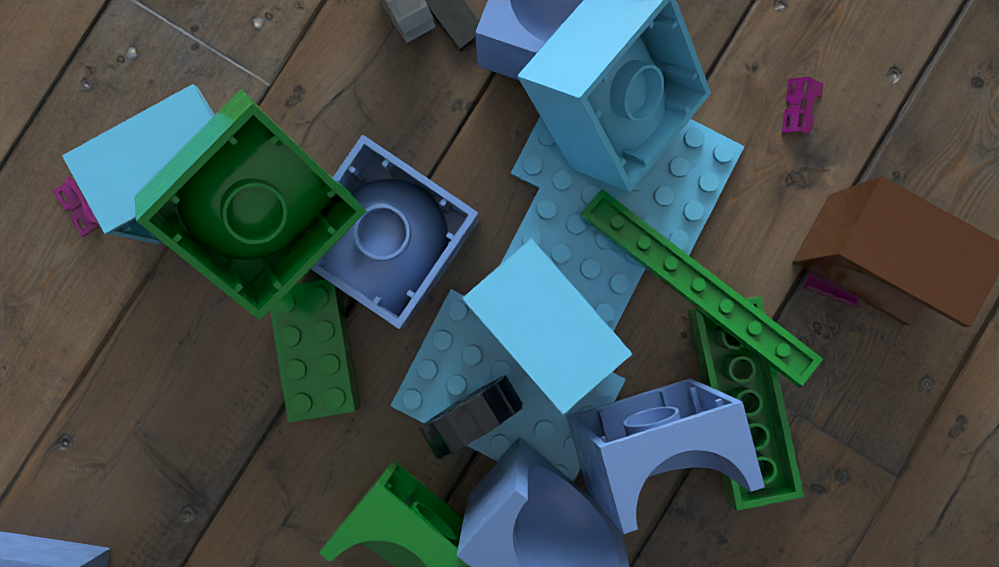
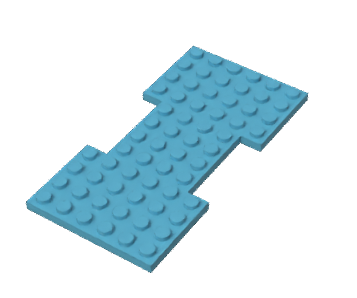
(465, 354)

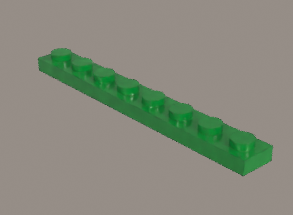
(702, 289)

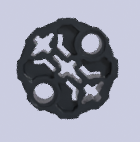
(471, 417)

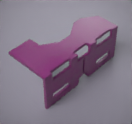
(813, 90)
(75, 200)
(822, 286)

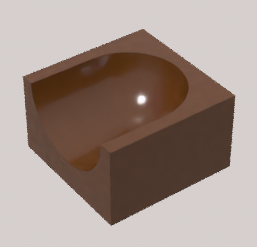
(901, 253)

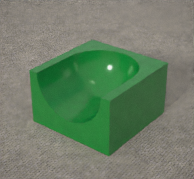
(246, 206)
(401, 524)

